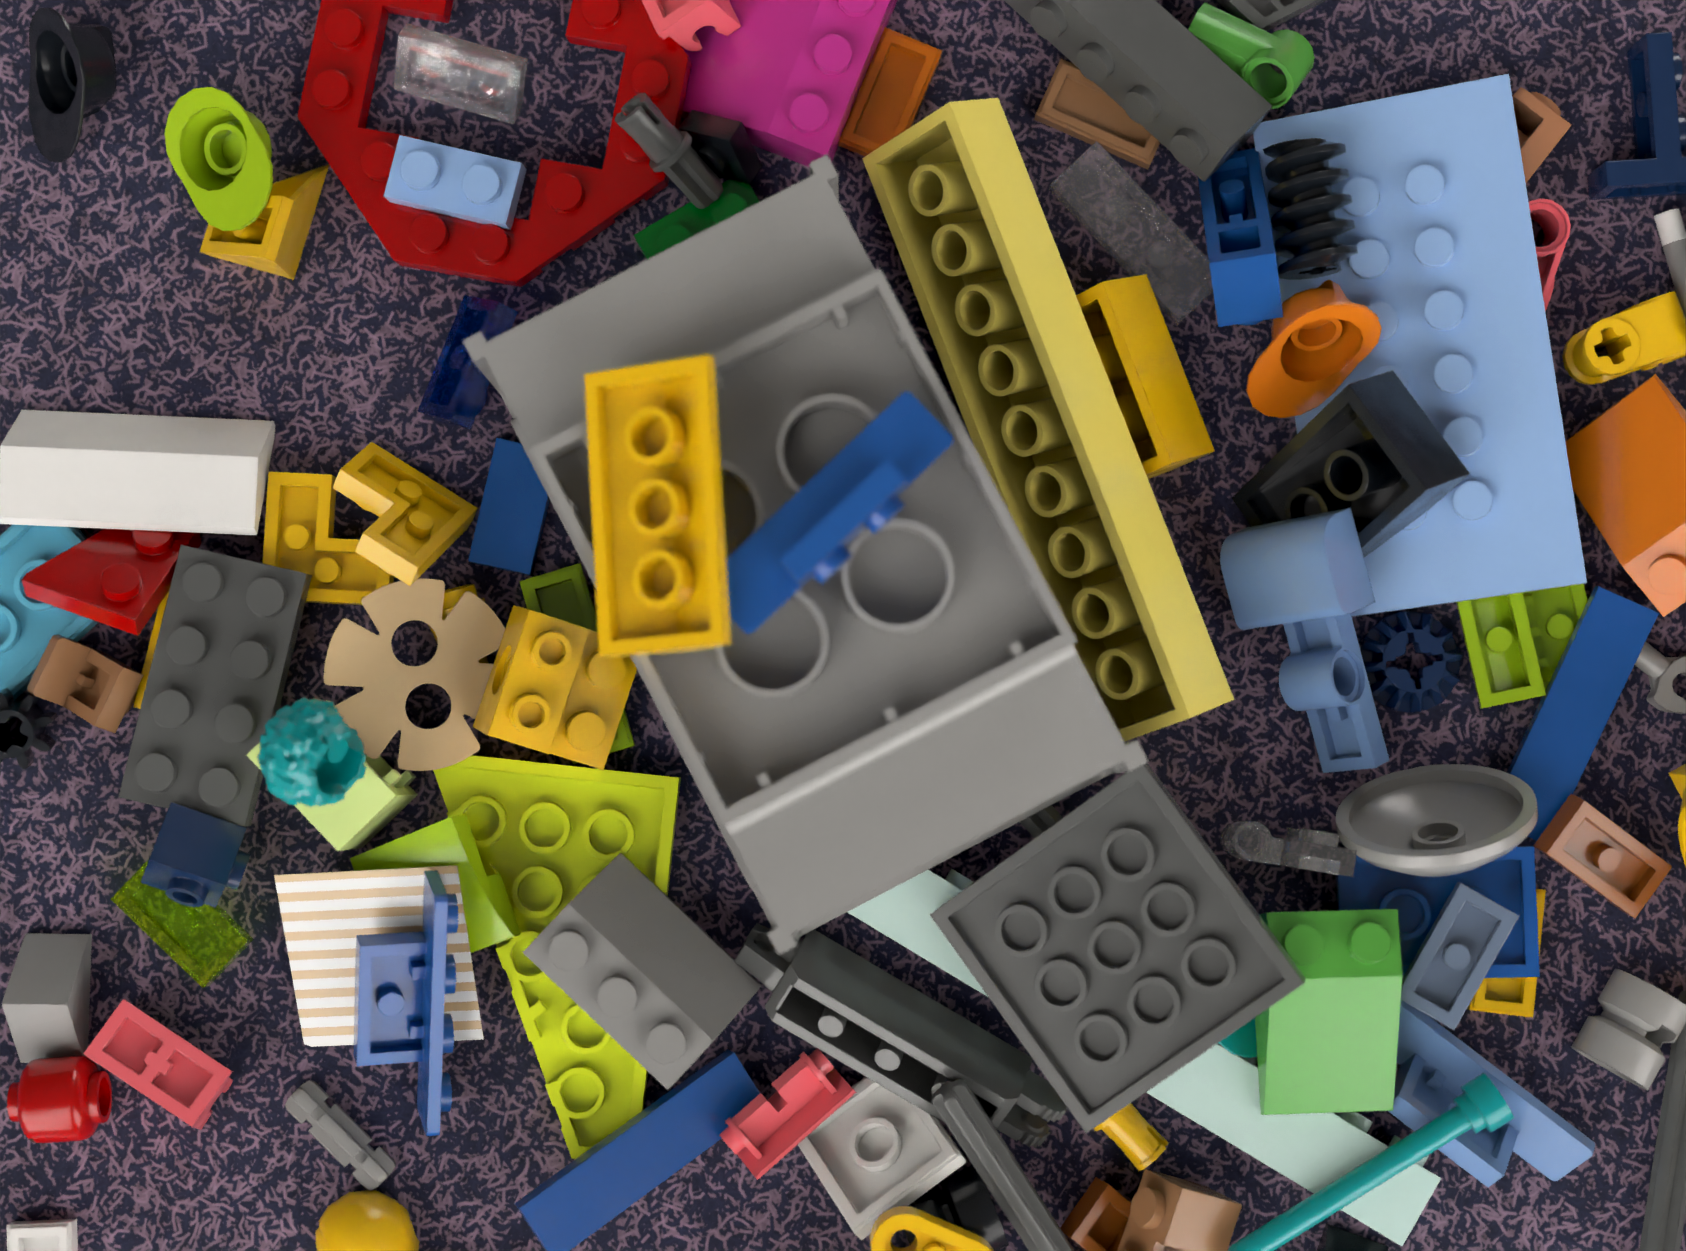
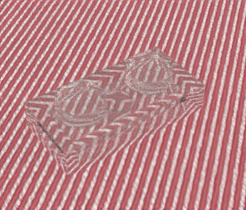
(460, 73)

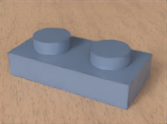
(1456, 955)

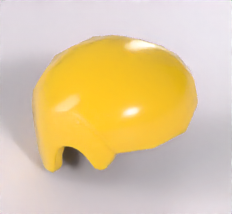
(366, 1223)

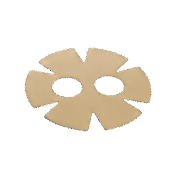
(367, 661)

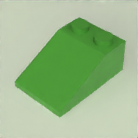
(1338, 1032)

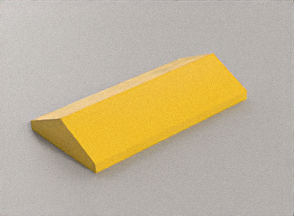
(657, 508)

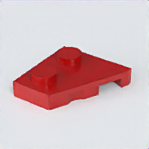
(111, 576)

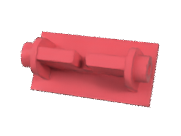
(773, 1127)

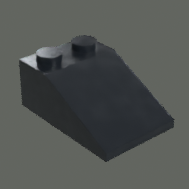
(1359, 453)

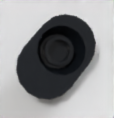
(68, 79)

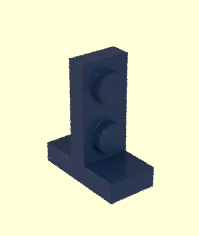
(1657, 127)

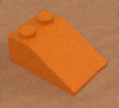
(1633, 486)

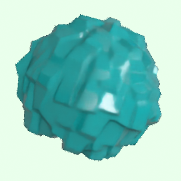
(310, 754)

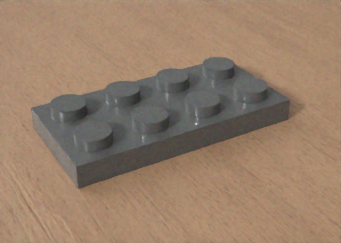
(214, 684)

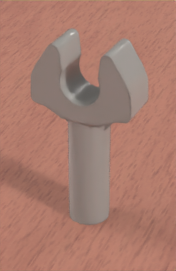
(1661, 673)

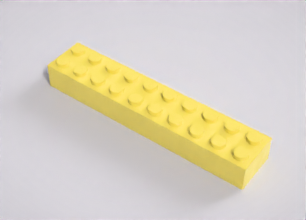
(1045, 410)

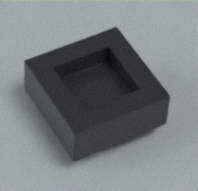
(723, 146)

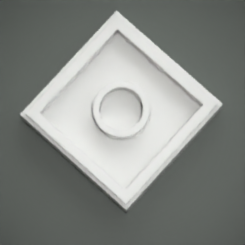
(879, 1154)

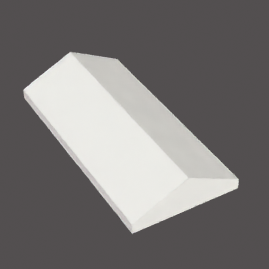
(135, 472)

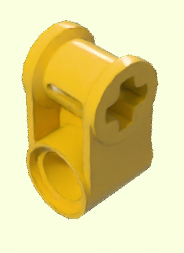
(1634, 340)

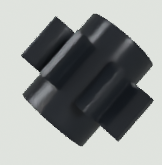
(32, 727)

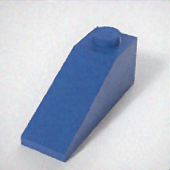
(1240, 242)

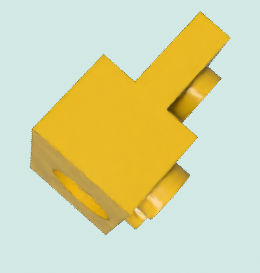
(555, 689)

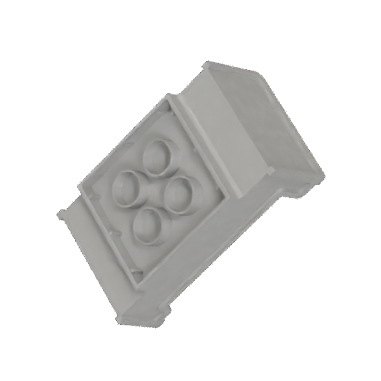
(919, 682)

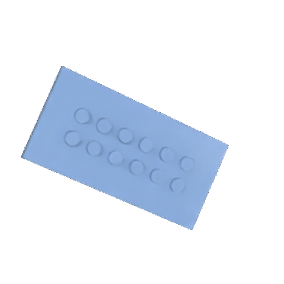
(1463, 329)

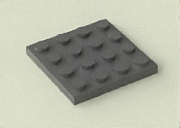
(1117, 947)

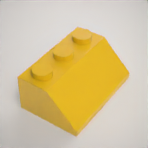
(1145, 373)

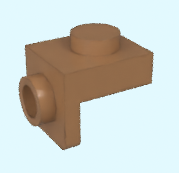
(85, 682)

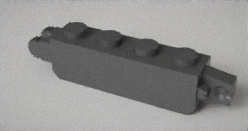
(897, 1033)

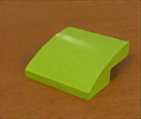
(1518, 640)
(451, 843)

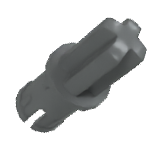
(669, 150)

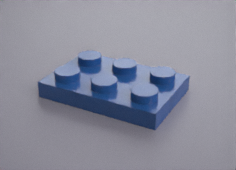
(1419, 900)

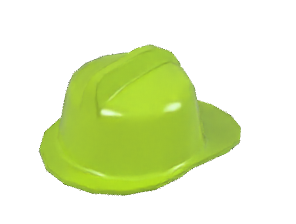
(220, 157)

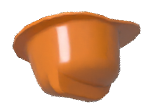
(1311, 351)

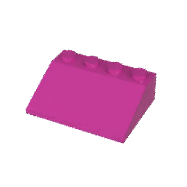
(788, 71)

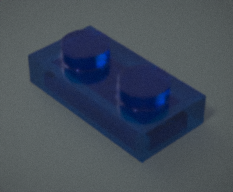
(457, 385)

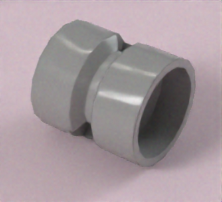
(1631, 1029)

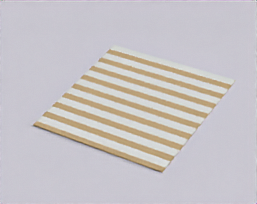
(320, 930)

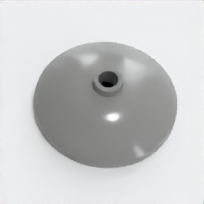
(1437, 818)

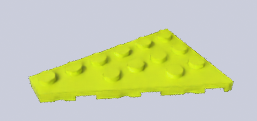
(549, 838)

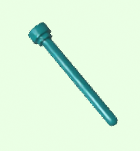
(1475, 1109)

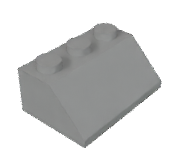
(643, 970)

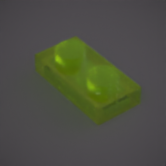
(196, 938)

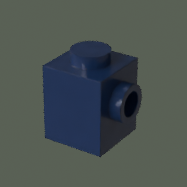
(196, 857)

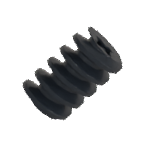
(1308, 207)

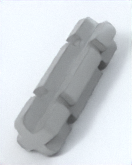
(340, 1135)

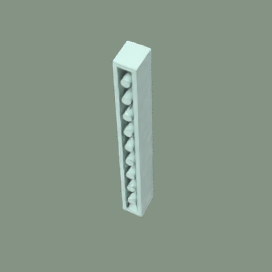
(1211, 1090)

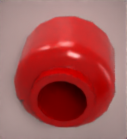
(60, 1099)

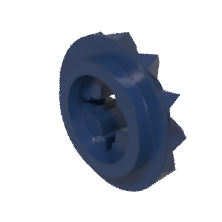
(1393, 685)

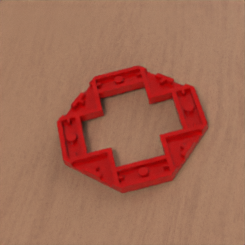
(568, 199)

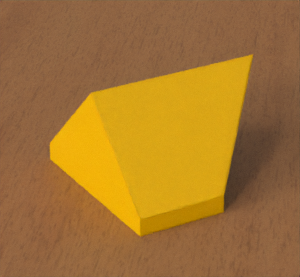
(278, 234)

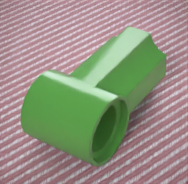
(1251, 50)

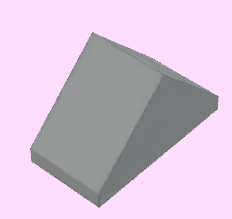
(50, 996)

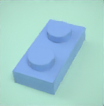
(455, 182)

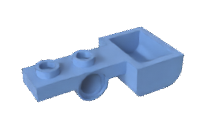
(1311, 580)

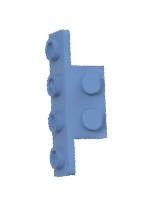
(1432, 1076)

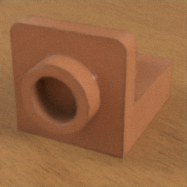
(1542, 127)

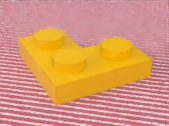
(414, 513)
(302, 540)

